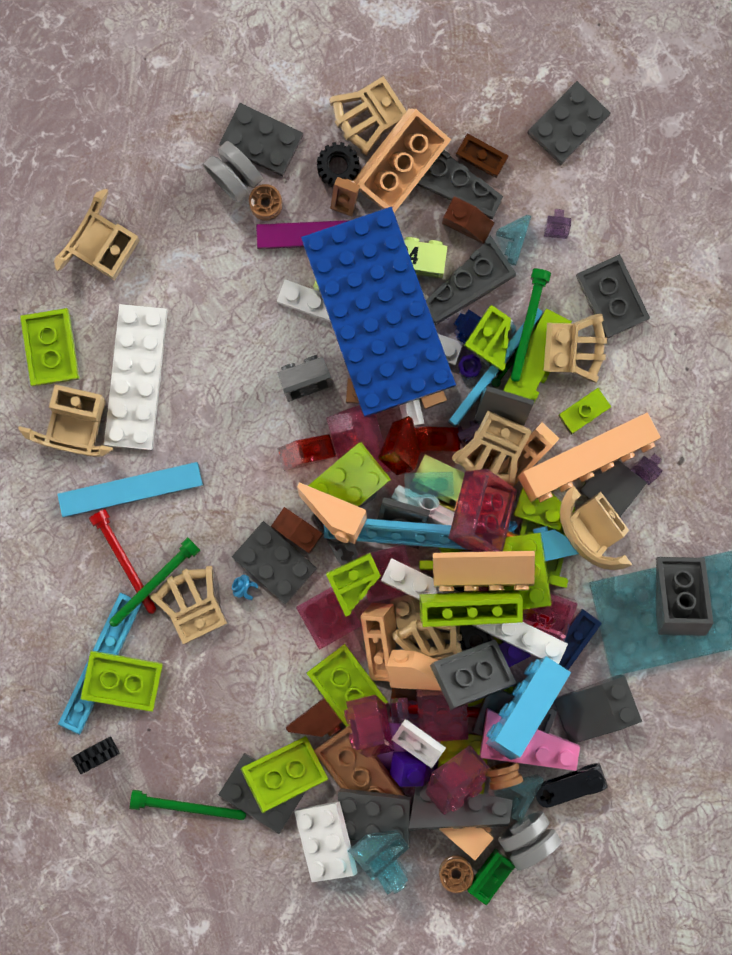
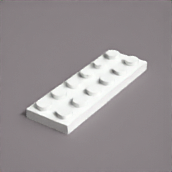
(135, 377)

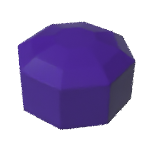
(469, 366)

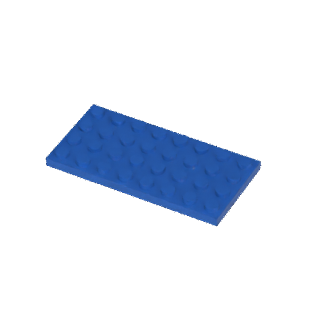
(378, 312)

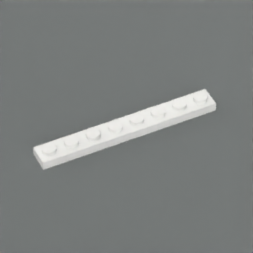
(311, 302)
(517, 634)

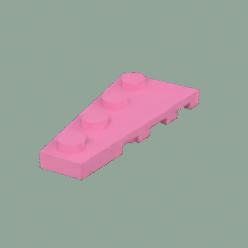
(542, 749)

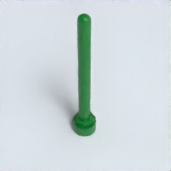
(539, 280)
(186, 551)
(140, 800)

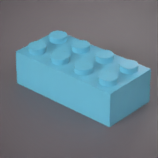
(527, 708)

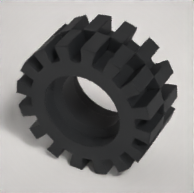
(337, 151)
(95, 755)

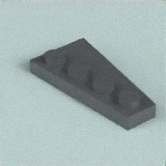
(474, 279)

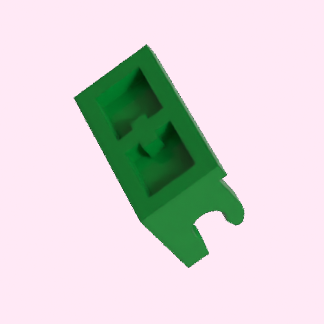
(490, 876)

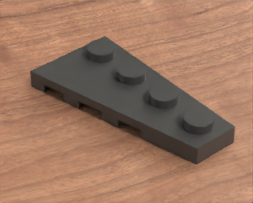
(451, 179)
(475, 812)

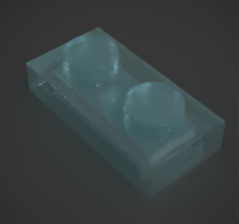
(428, 484)

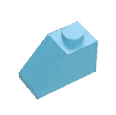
(555, 544)

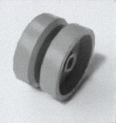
(232, 171)
(529, 840)

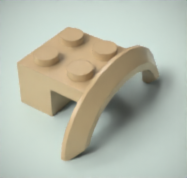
(99, 242)
(72, 422)
(593, 529)

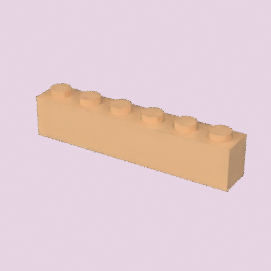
(589, 457)

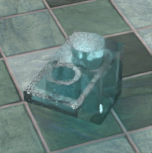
(394, 877)

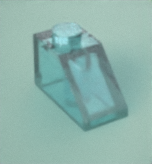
(378, 851)

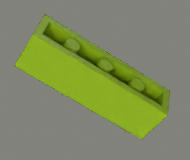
(533, 367)
(471, 608)

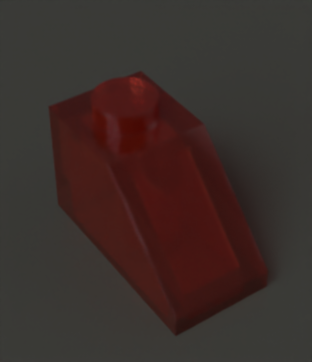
(438, 439)
(401, 447)
(306, 452)

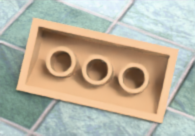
(401, 160)
(484, 570)

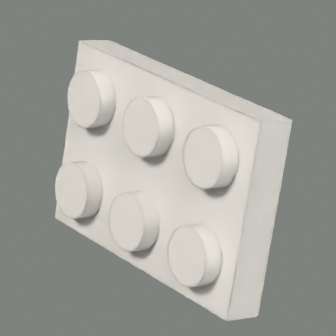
(325, 842)

